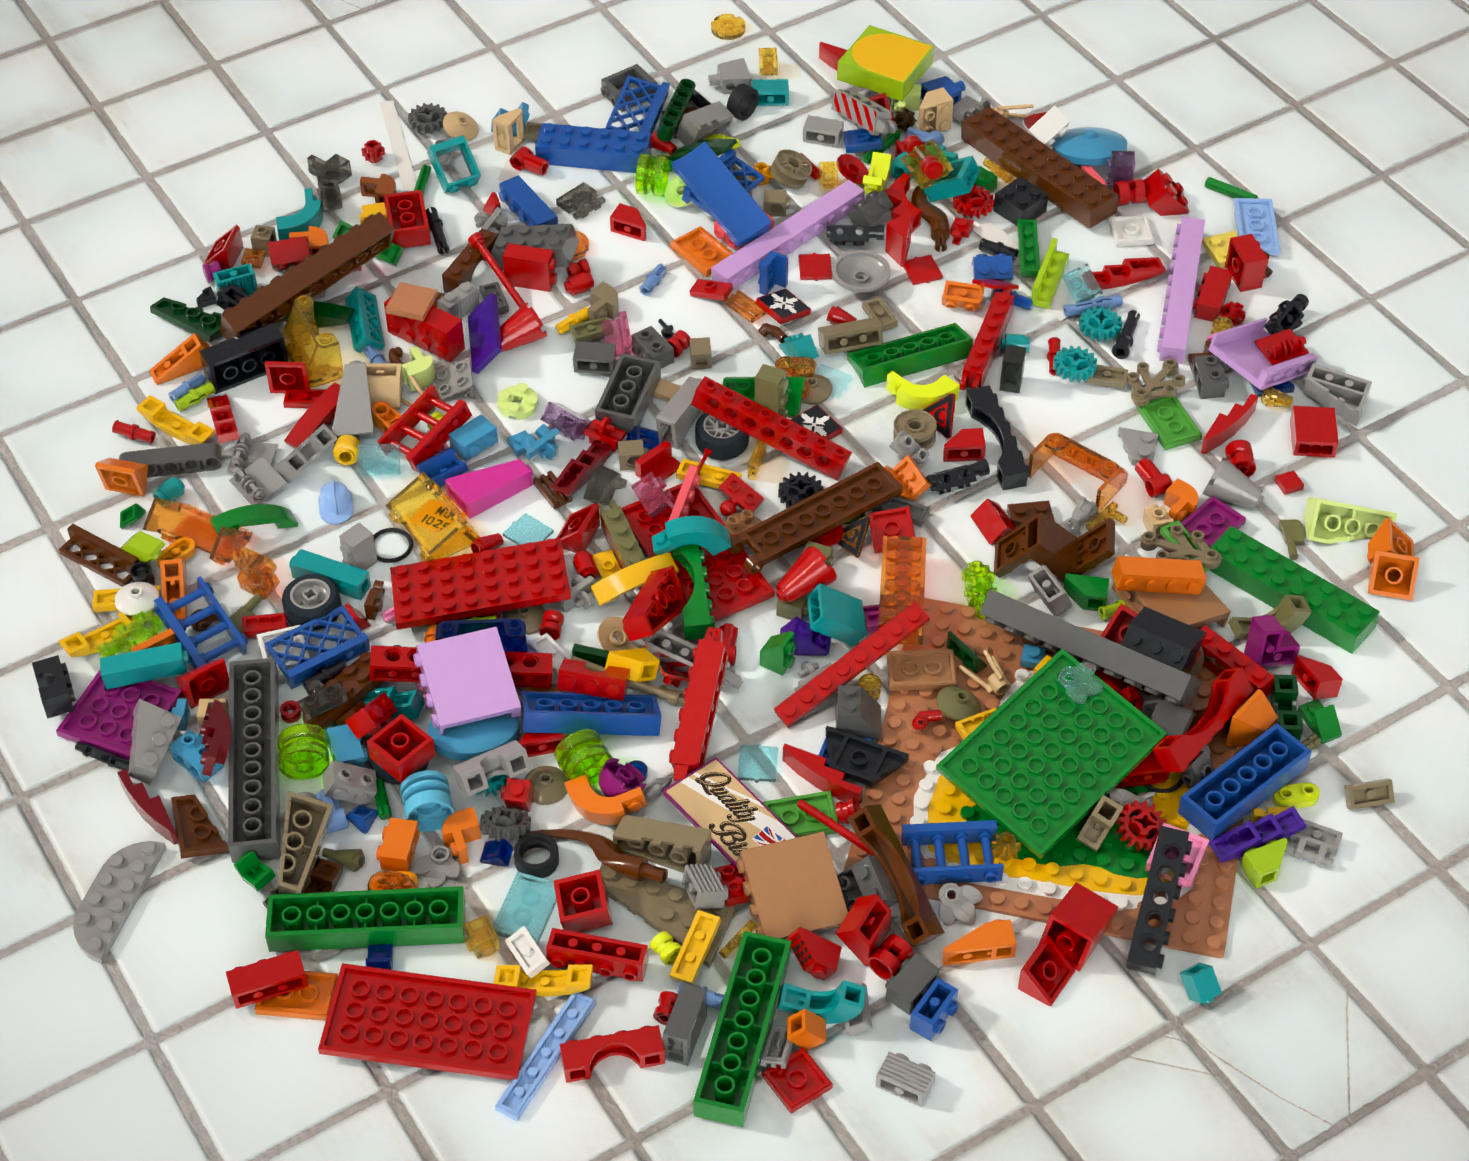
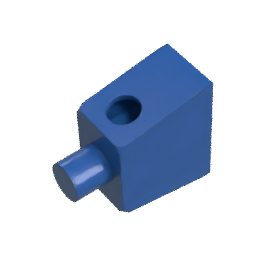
(953, 89)

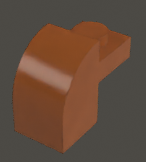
(378, 187)

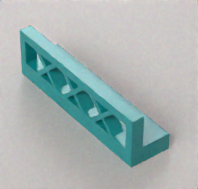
(359, 323)

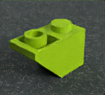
(144, 547)
(1263, 863)

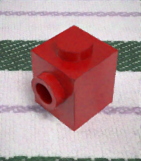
(518, 793)

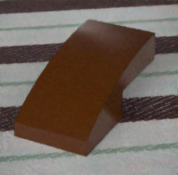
(325, 877)

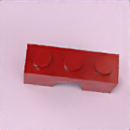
(576, 678)

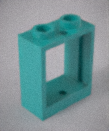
(449, 146)
(956, 182)

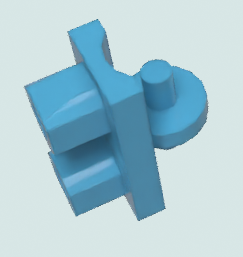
(544, 444)

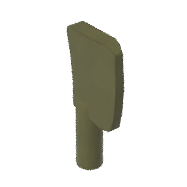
(1293, 535)
(245, 610)

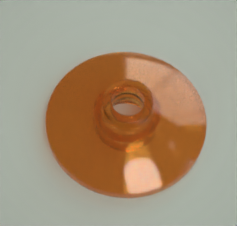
(390, 880)

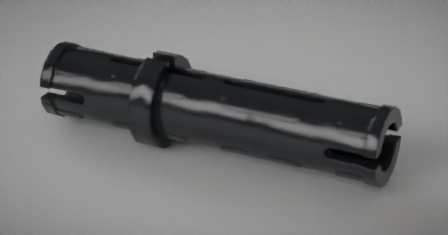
(435, 226)

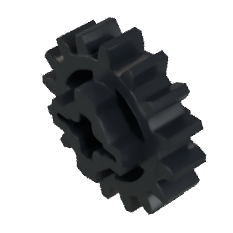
(798, 488)

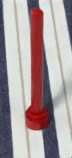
(478, 242)
(832, 824)

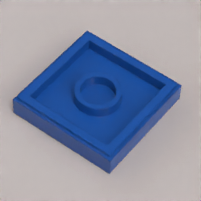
(860, 140)

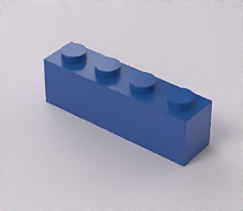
(526, 203)

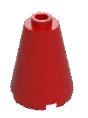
(521, 328)
(805, 575)

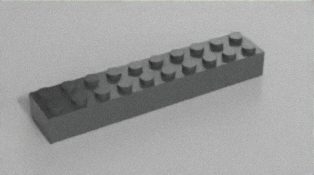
(1097, 650)
(254, 759)

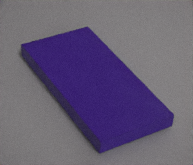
(484, 333)

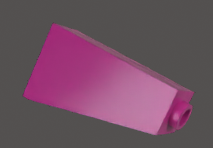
(488, 486)

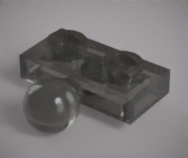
(321, 699)

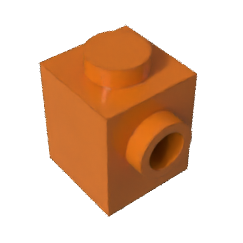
(806, 1029)

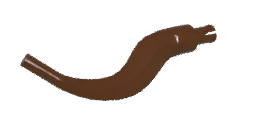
(934, 216)
(611, 855)

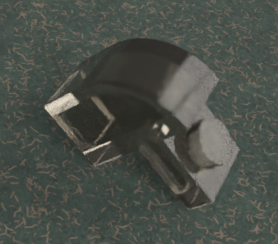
(335, 168)
(330, 195)
(603, 485)

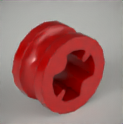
(293, 717)

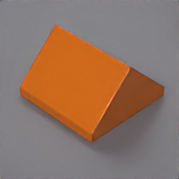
(123, 476)
(1393, 575)

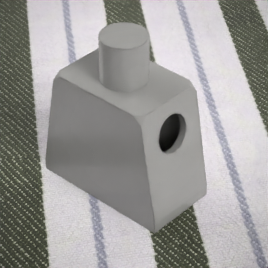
(731, 75)

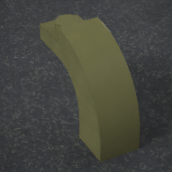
(1290, 613)

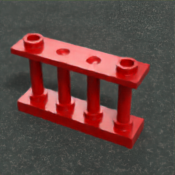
(436, 437)

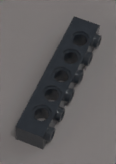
(1168, 841)

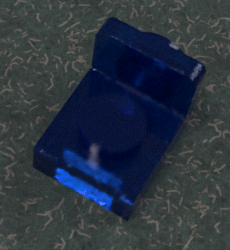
(649, 436)
(380, 956)

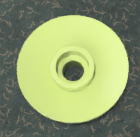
(674, 192)

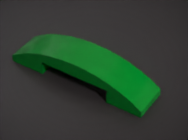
(255, 515)

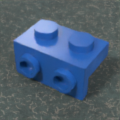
(993, 267)
(773, 272)
(442, 466)

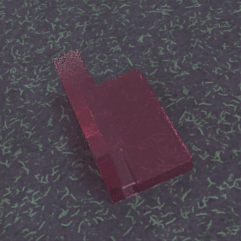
(618, 332)

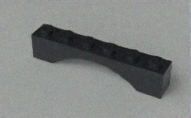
(984, 408)

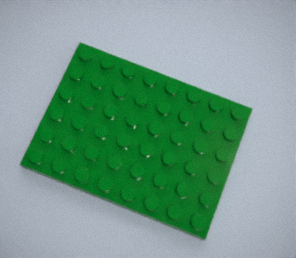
(1047, 758)

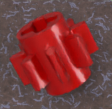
(373, 151)
(1233, 312)

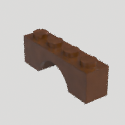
(466, 263)

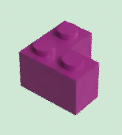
(1269, 643)

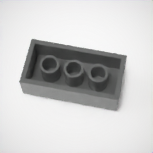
(558, 237)
(629, 391)

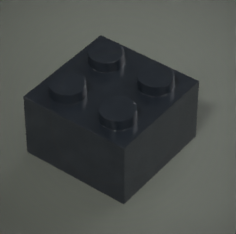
(1020, 201)

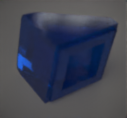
(497, 853)

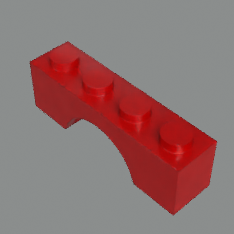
(640, 1045)

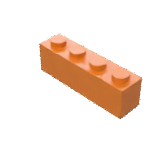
(1158, 575)

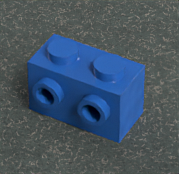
(933, 1009)

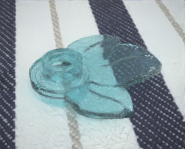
(1083, 681)

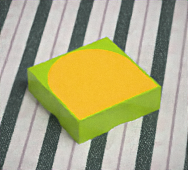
(885, 62)

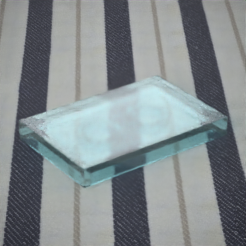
(526, 904)

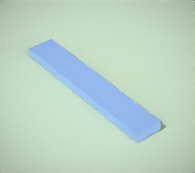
(545, 1056)

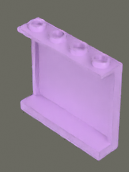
(1239, 352)
(466, 679)

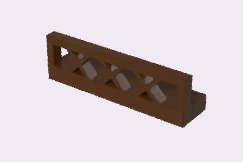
(94, 545)

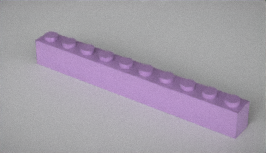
(789, 234)
(1182, 289)

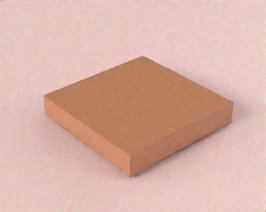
(411, 301)

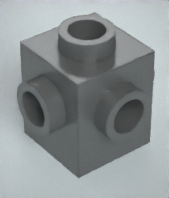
(1197, 770)

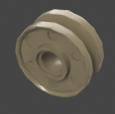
(791, 169)
(919, 425)

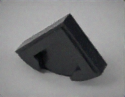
(206, 298)

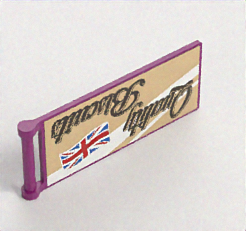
(721, 802)

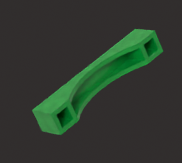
(696, 612)

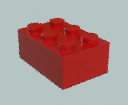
(409, 218)

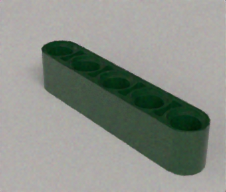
(675, 110)

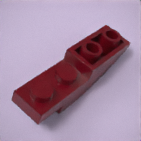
(216, 737)

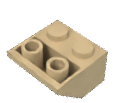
(936, 111)
(385, 383)

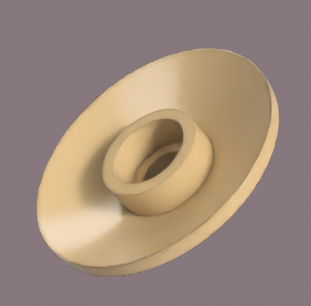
(460, 124)
(610, 629)

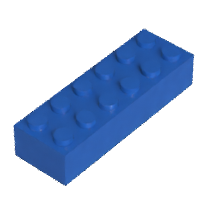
(592, 147)
(1244, 782)

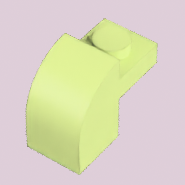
(910, 102)
(420, 368)

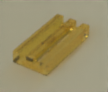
(999, 171)
(756, 460)

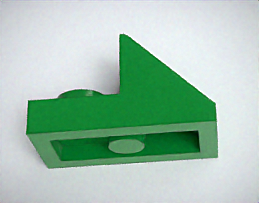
(1321, 720)

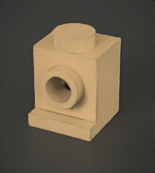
(1155, 517)

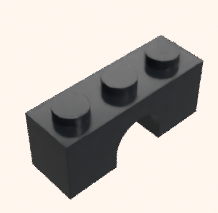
(54, 686)

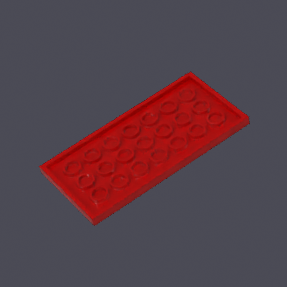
(729, 581)
(479, 583)
(428, 1022)

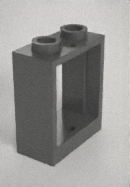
(615, 81)
(685, 1024)

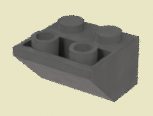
(1168, 716)
(866, 879)

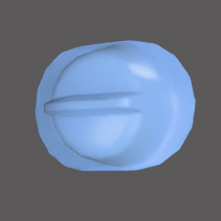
(335, 503)

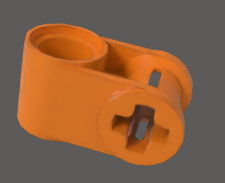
(384, 415)

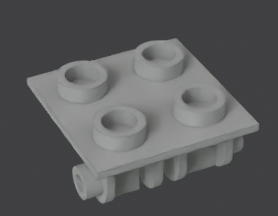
(968, 106)
(455, 379)
(248, 452)
(257, 481)

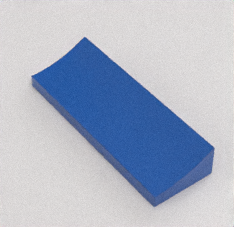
(722, 195)
(575, 712)

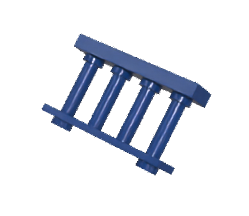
(166, 614)
(951, 833)

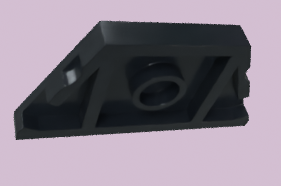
(861, 758)

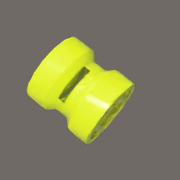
(665, 947)

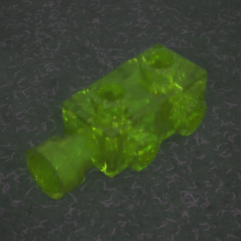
(978, 582)
(137, 631)

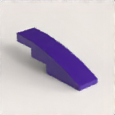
(1257, 834)

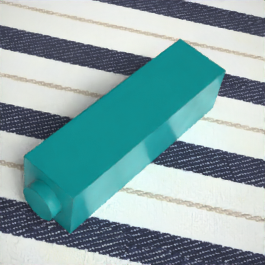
(349, 579)
(144, 665)

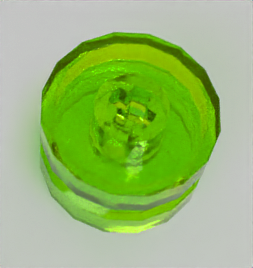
(652, 174)
(303, 751)
(581, 755)

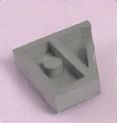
(1138, 444)

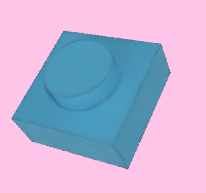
(515, 443)
(1032, 655)
(182, 710)

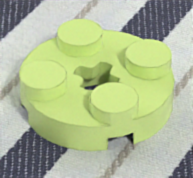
(521, 392)

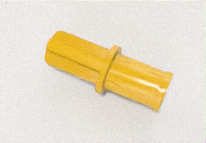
(578, 317)

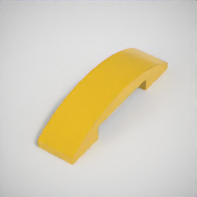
(173, 424)
(629, 578)
(79, 645)
(547, 982)

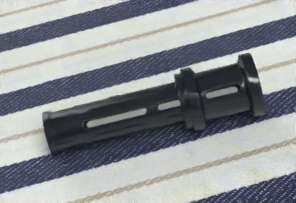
(1125, 338)

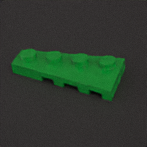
(746, 387)

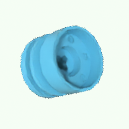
(427, 799)

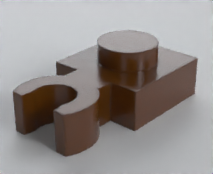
(373, 601)

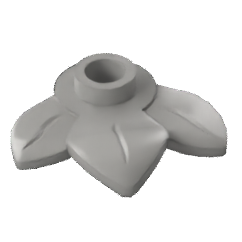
(437, 869)
(961, 906)

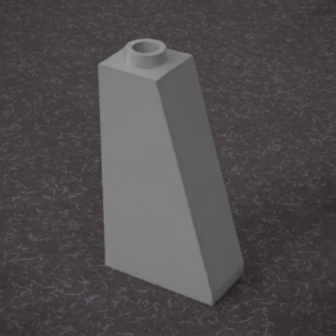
(353, 407)
(678, 414)

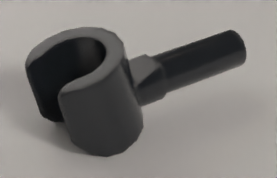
(667, 330)

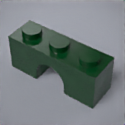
(1284, 702)

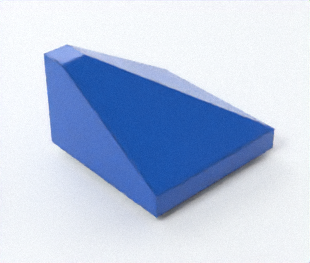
(362, 817)

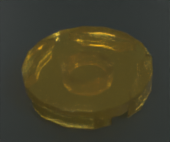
(728, 27)

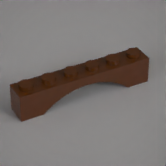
(915, 909)

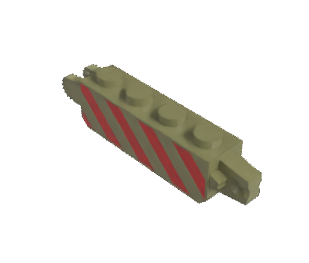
(620, 536)

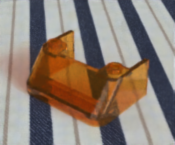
(1084, 458)
(180, 520)

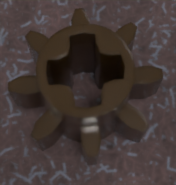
(905, 119)

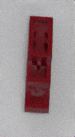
(580, 471)
(151, 809)

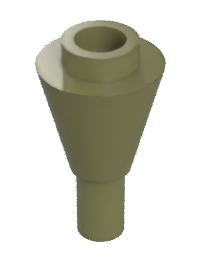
(350, 858)

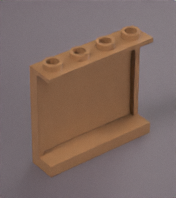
(1187, 608)
(792, 886)

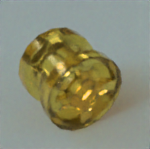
(1221, 324)
(873, 683)

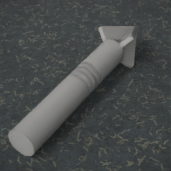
(662, 783)

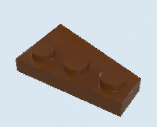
(194, 829)

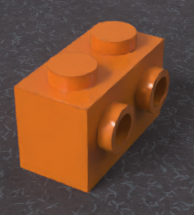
(398, 844)

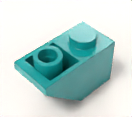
(799, 346)

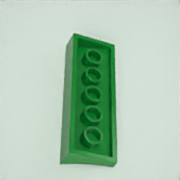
(911, 354)

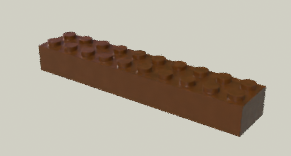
(1031, 159)
(311, 276)

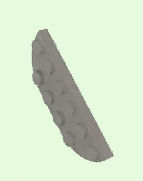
(114, 897)

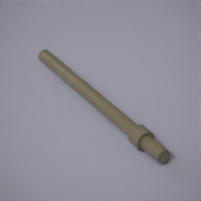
(672, 697)

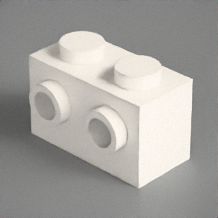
(1050, 126)

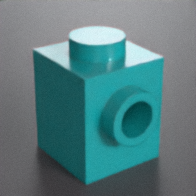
(1200, 983)

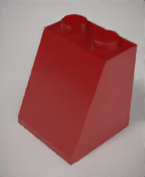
(1079, 924)

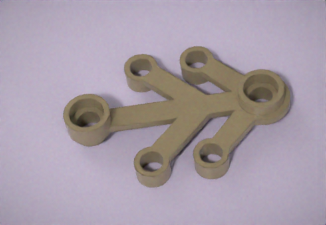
(1142, 396)
(1209, 558)

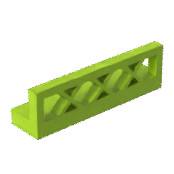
(1049, 276)

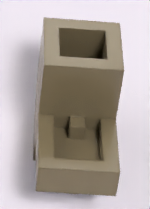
(603, 302)
(1099, 823)

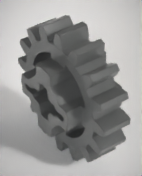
(427, 118)
(505, 823)

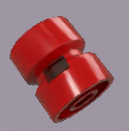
(1130, 192)
(1241, 455)
(890, 956)

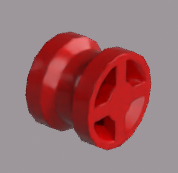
(846, 809)

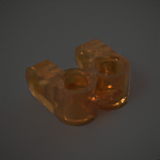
(798, 368)
(257, 569)

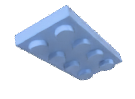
(1257, 218)

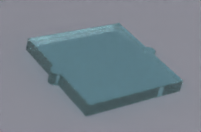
(837, 378)
(527, 530)
(757, 763)

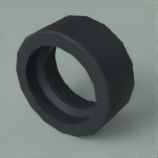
(743, 101)
(536, 840)

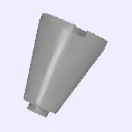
(1233, 486)

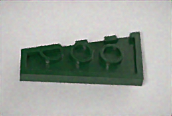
(190, 319)

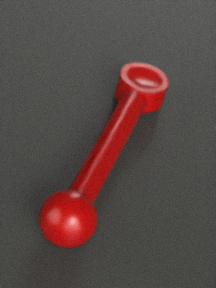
(707, 452)

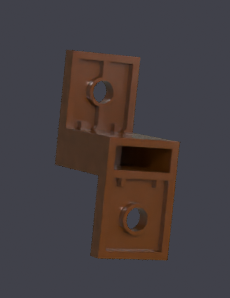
(1054, 547)

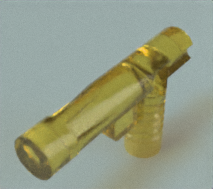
(1107, 512)
(735, 941)

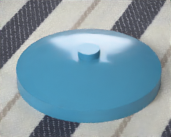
(1089, 145)
(475, 738)

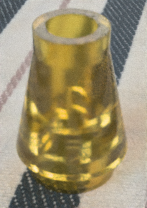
(1274, 398)

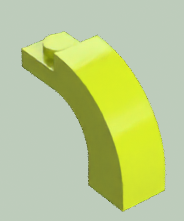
(878, 173)
(920, 396)

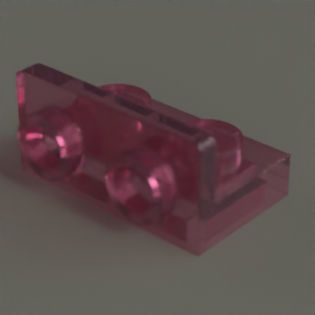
(653, 494)

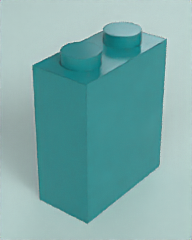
(836, 614)

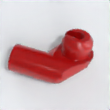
(923, 718)

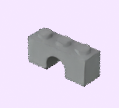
(305, 453)
(507, 759)

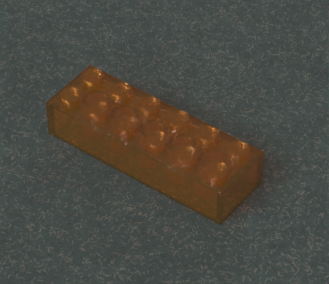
(902, 579)

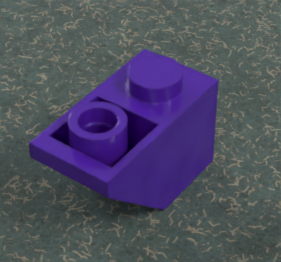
(807, 641)

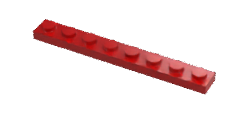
(851, 664)

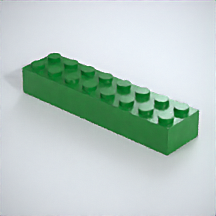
(1272, 576)
(365, 918)
(742, 1029)

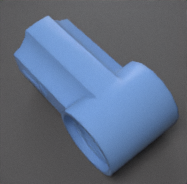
(925, 136)
(339, 819)

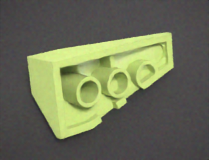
(1337, 522)

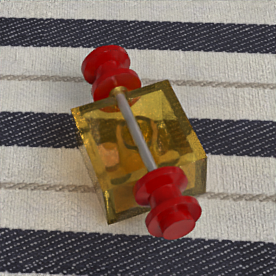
(925, 161)

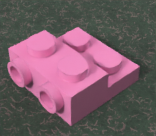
(1193, 861)

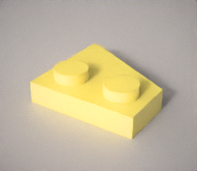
(1218, 246)

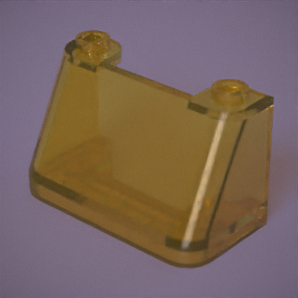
(306, 344)
(432, 519)

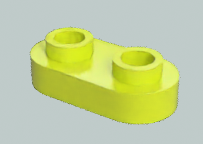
(1298, 795)

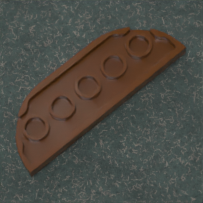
(356, 685)

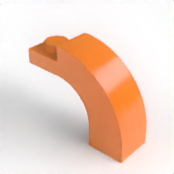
(603, 809)

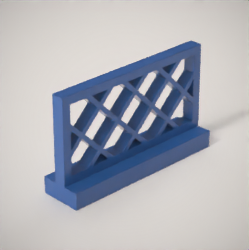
(653, 111)
(729, 159)
(325, 657)

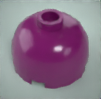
(619, 778)

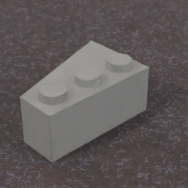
(704, 123)
(1338, 391)
(151, 737)

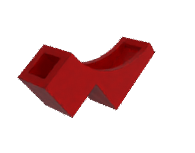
(897, 195)

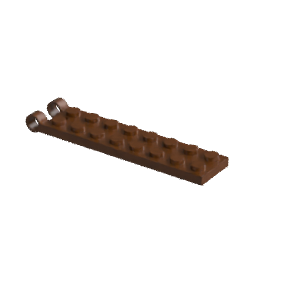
(815, 516)

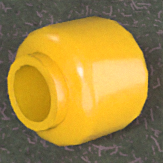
(346, 450)

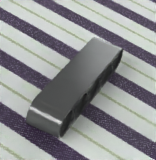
(177, 459)

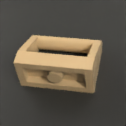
(503, 131)

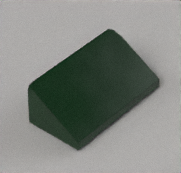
(965, 654)

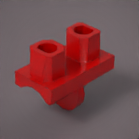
(604, 432)

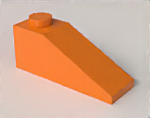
(180, 361)
(174, 583)
(987, 942)

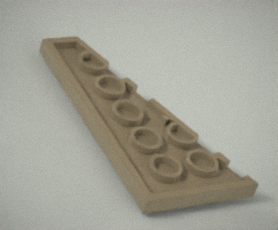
(664, 907)

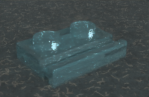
(1082, 284)
(378, 459)

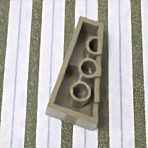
(302, 839)
(663, 842)

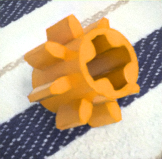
(763, 169)

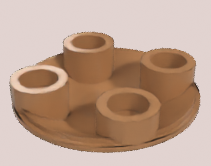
(741, 521)

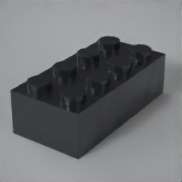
(243, 357)

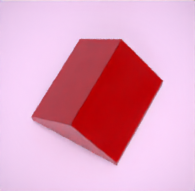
(899, 238)
(226, 249)
(580, 528)
(1045, 972)

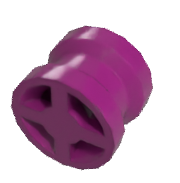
(209, 269)

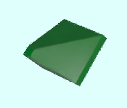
(131, 515)

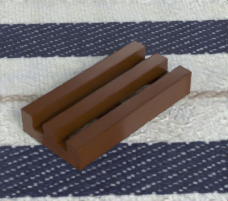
(546, 479)

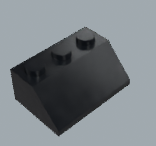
(1164, 639)

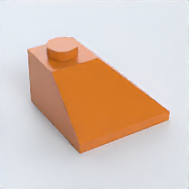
(1390, 539)
(1251, 720)

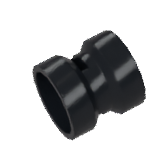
(142, 573)

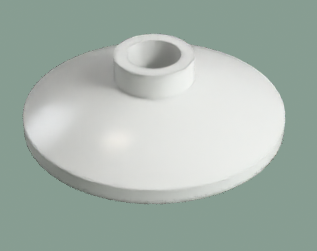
(136, 598)

